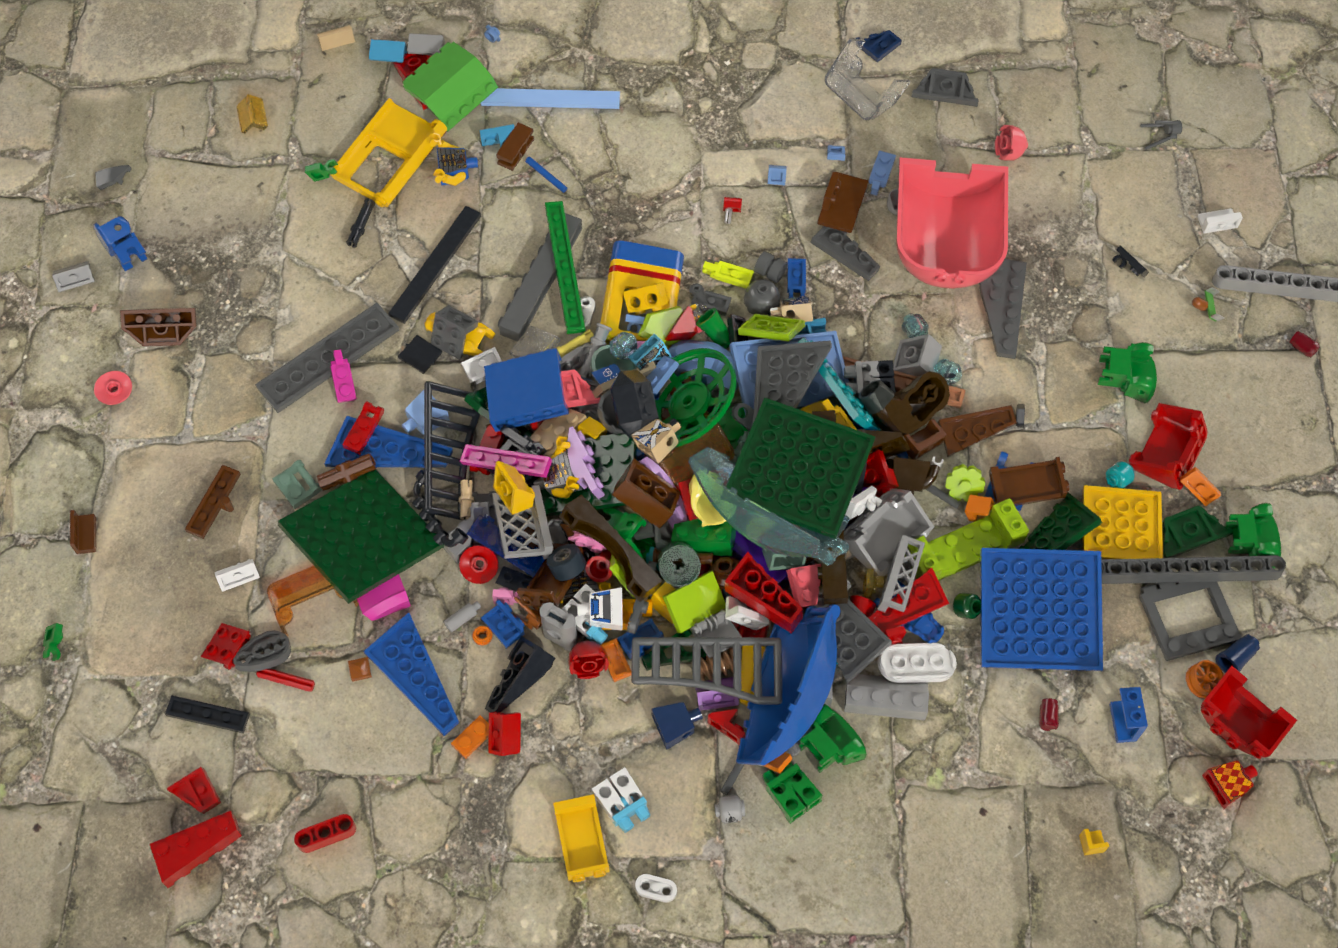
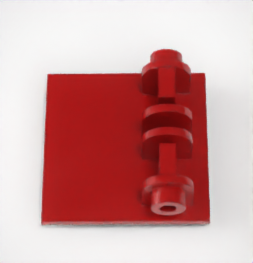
(226, 644)

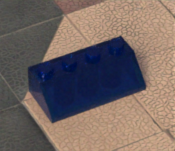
(488, 535)

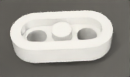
(588, 310)
(657, 885)

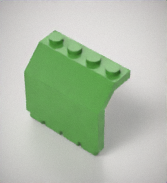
(451, 84)

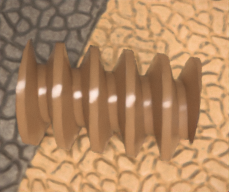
(726, 664)

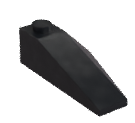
(526, 667)

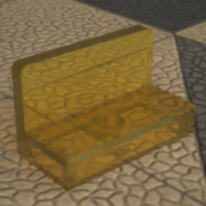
(252, 113)

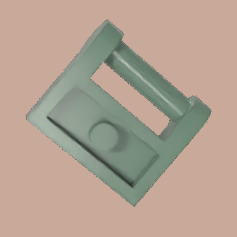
(292, 488)

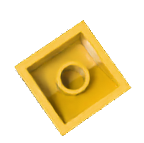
(512, 488)

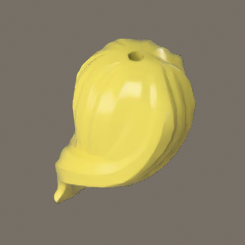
(702, 506)

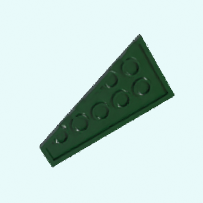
(1064, 526)

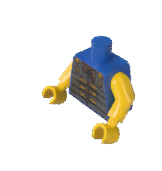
(451, 162)

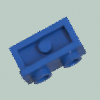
(504, 624)
(646, 629)

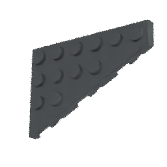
(787, 371)

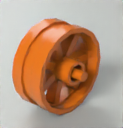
(1206, 678)

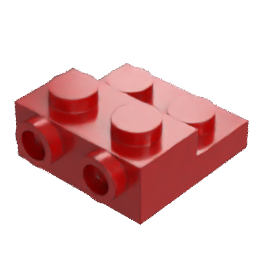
(878, 474)

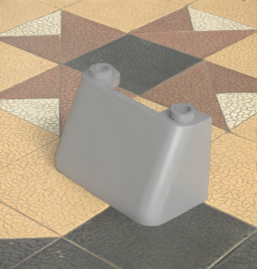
(876, 533)

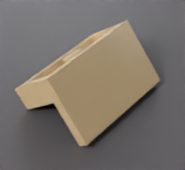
(336, 37)

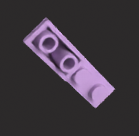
(581, 462)

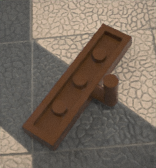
(213, 501)

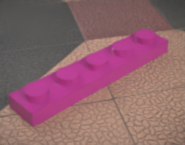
(523, 462)

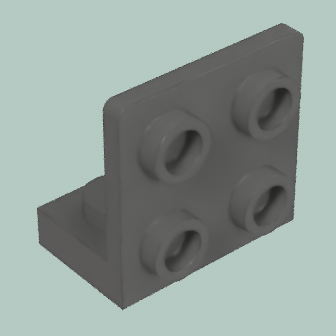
(451, 329)

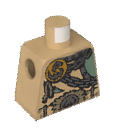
(800, 305)

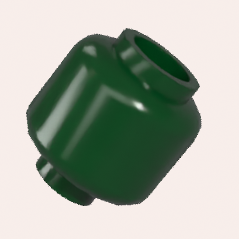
(967, 605)

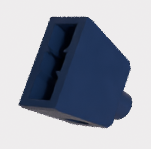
(675, 722)

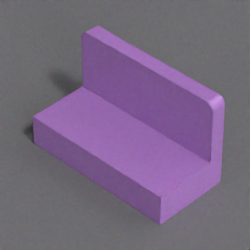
(711, 699)

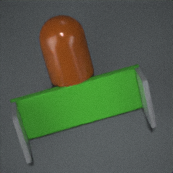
(1202, 304)

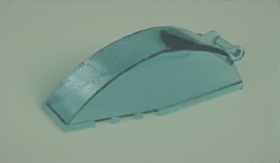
(755, 522)

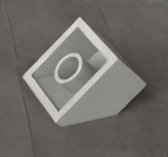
(917, 355)

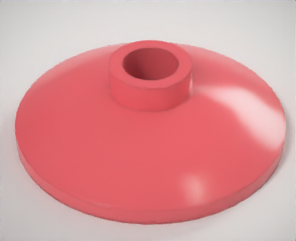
(111, 381)

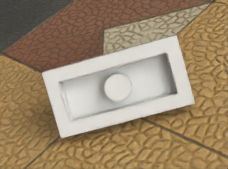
(862, 501)
(237, 575)

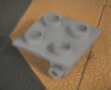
(715, 626)

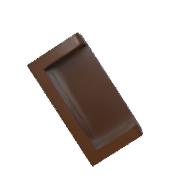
(925, 440)

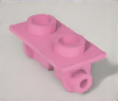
(586, 541)

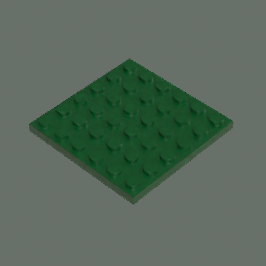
(801, 466)
(360, 535)

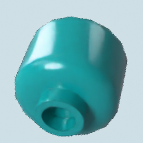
(1120, 475)

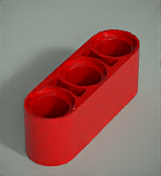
(314, 833)

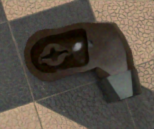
(908, 407)

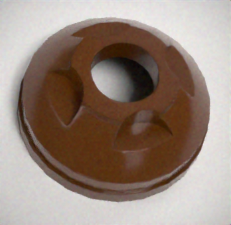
(721, 575)

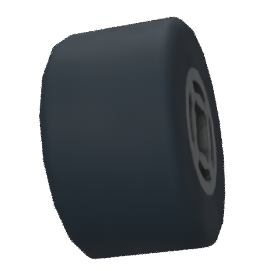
(566, 562)

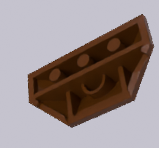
(159, 325)

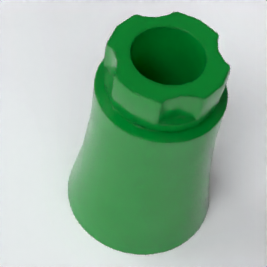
(714, 327)

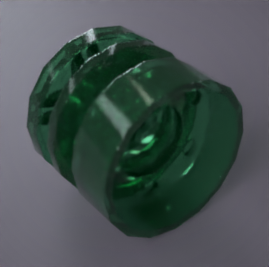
(685, 573)

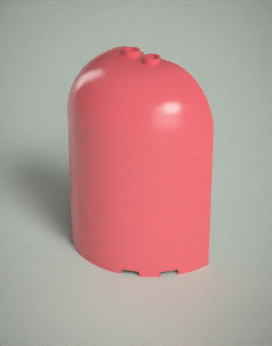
(951, 223)

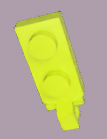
(728, 273)

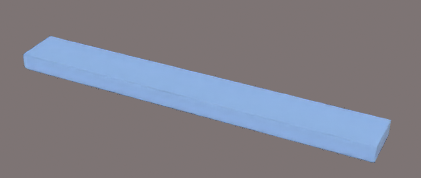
(553, 98)

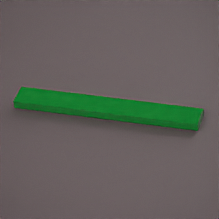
(564, 267)

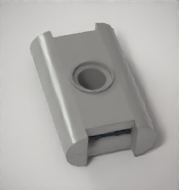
(558, 626)

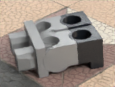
(869, 371)

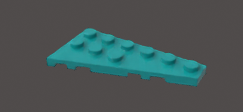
(845, 395)

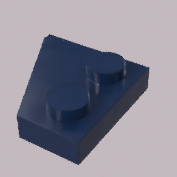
(880, 44)

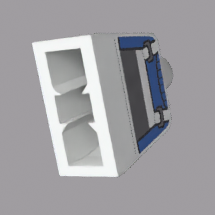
(604, 609)

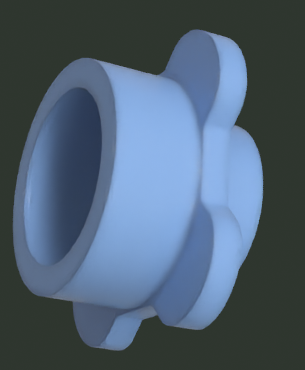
(492, 34)

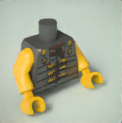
(560, 478)

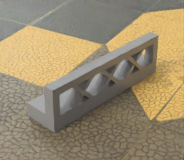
(893, 574)

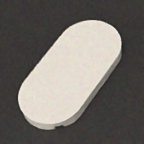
(917, 663)

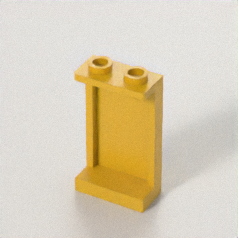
(581, 838)

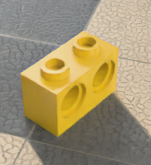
(644, 294)

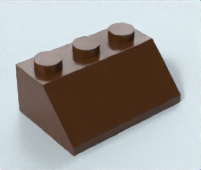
(646, 493)

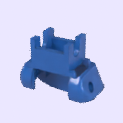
(122, 251)

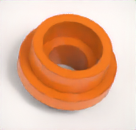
(482, 630)

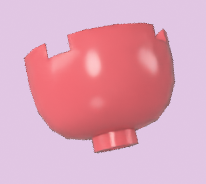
(1010, 143)

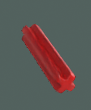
(286, 679)

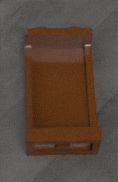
(1029, 482)
(545, 587)

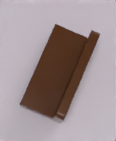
(82, 533)

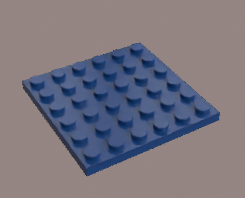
(1041, 609)

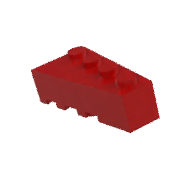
(763, 594)
(193, 846)

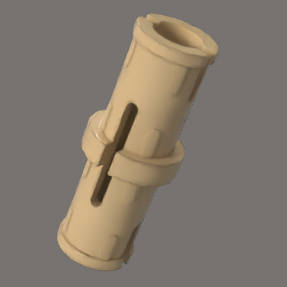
(466, 499)

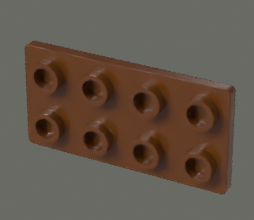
(842, 202)

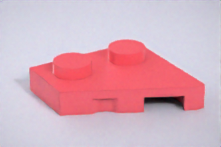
(576, 390)
(804, 584)

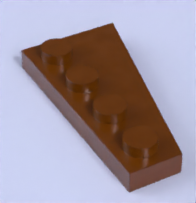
(974, 427)

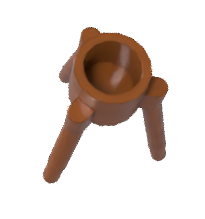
(533, 616)

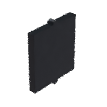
(420, 354)

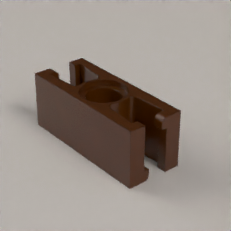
(515, 146)

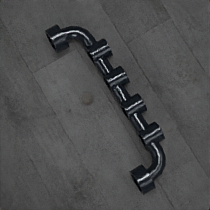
(435, 524)

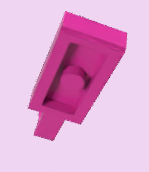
(342, 378)

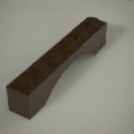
(585, 519)

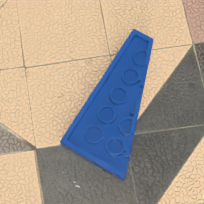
(387, 448)

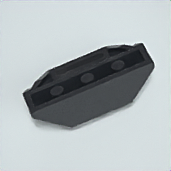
(633, 401)

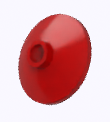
(475, 573)

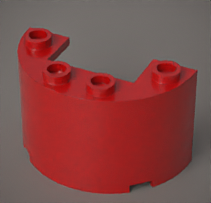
(1243, 718)

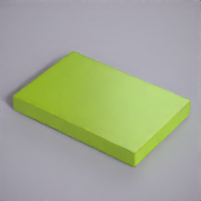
(771, 327)
(694, 602)

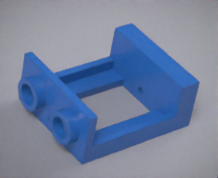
(1127, 718)

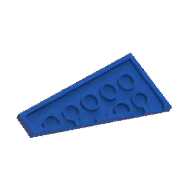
(408, 666)

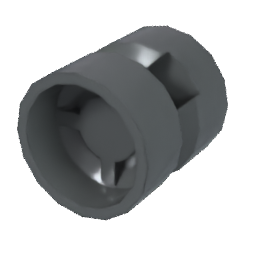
(770, 266)

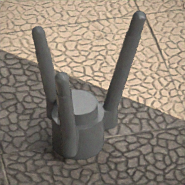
(1170, 127)

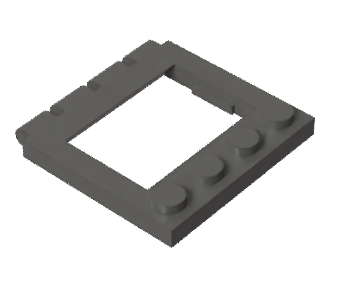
(1194, 641)

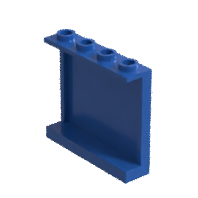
(525, 389)

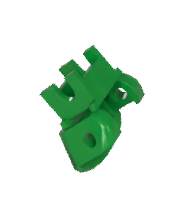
(1255, 532)
(833, 740)

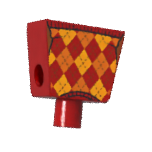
(1230, 781)

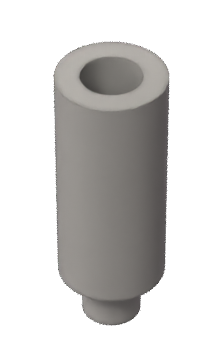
(461, 616)

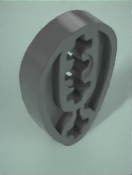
(255, 660)

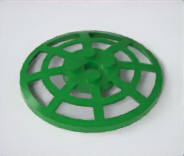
(696, 395)

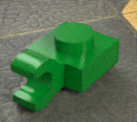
(319, 172)
(52, 637)

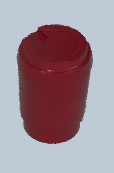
(1304, 344)
(1049, 714)

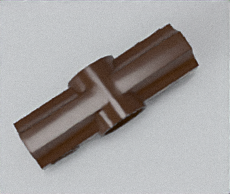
(346, 471)

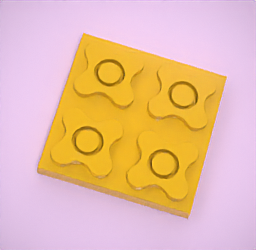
(1129, 522)

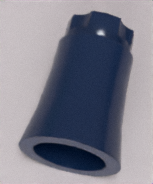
(1238, 653)

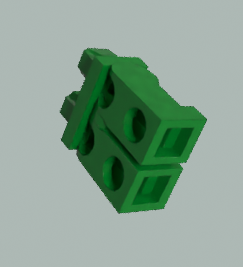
(792, 791)

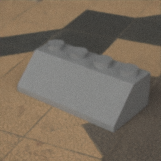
(885, 698)

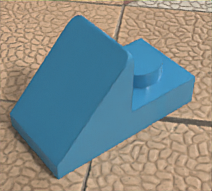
(495, 135)

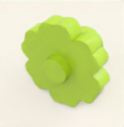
(964, 482)

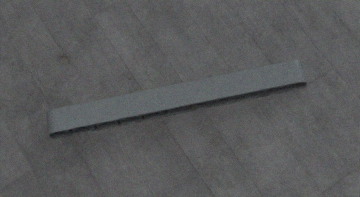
(1186, 574)

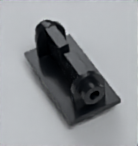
(513, 579)

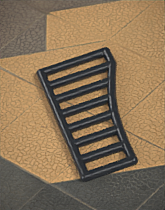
(429, 455)

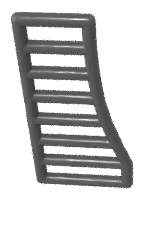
(716, 642)

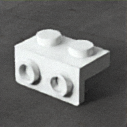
(475, 366)

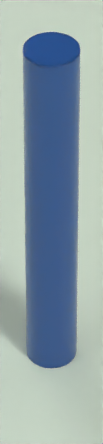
(546, 174)

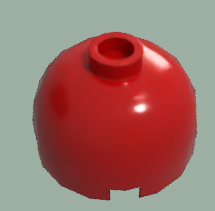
(587, 660)

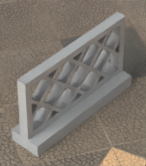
(539, 524)

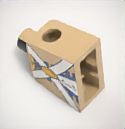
(657, 439)

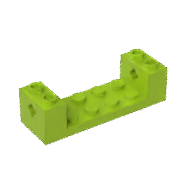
(962, 546)

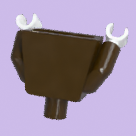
(914, 474)

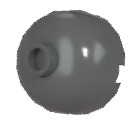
(761, 296)

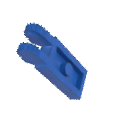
(796, 277)

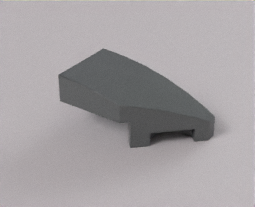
(109, 176)

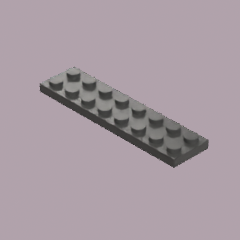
(313, 365)

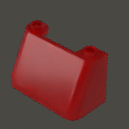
(1172, 445)

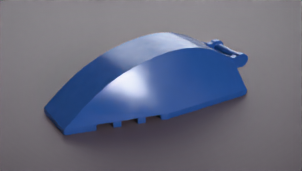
(807, 677)

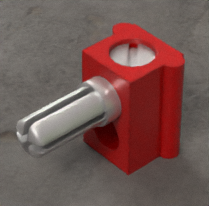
(731, 205)

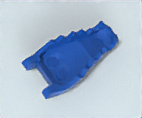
(925, 626)

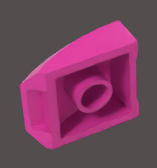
(384, 599)

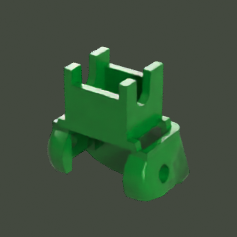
(1130, 370)
(623, 525)

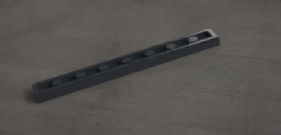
(434, 265)

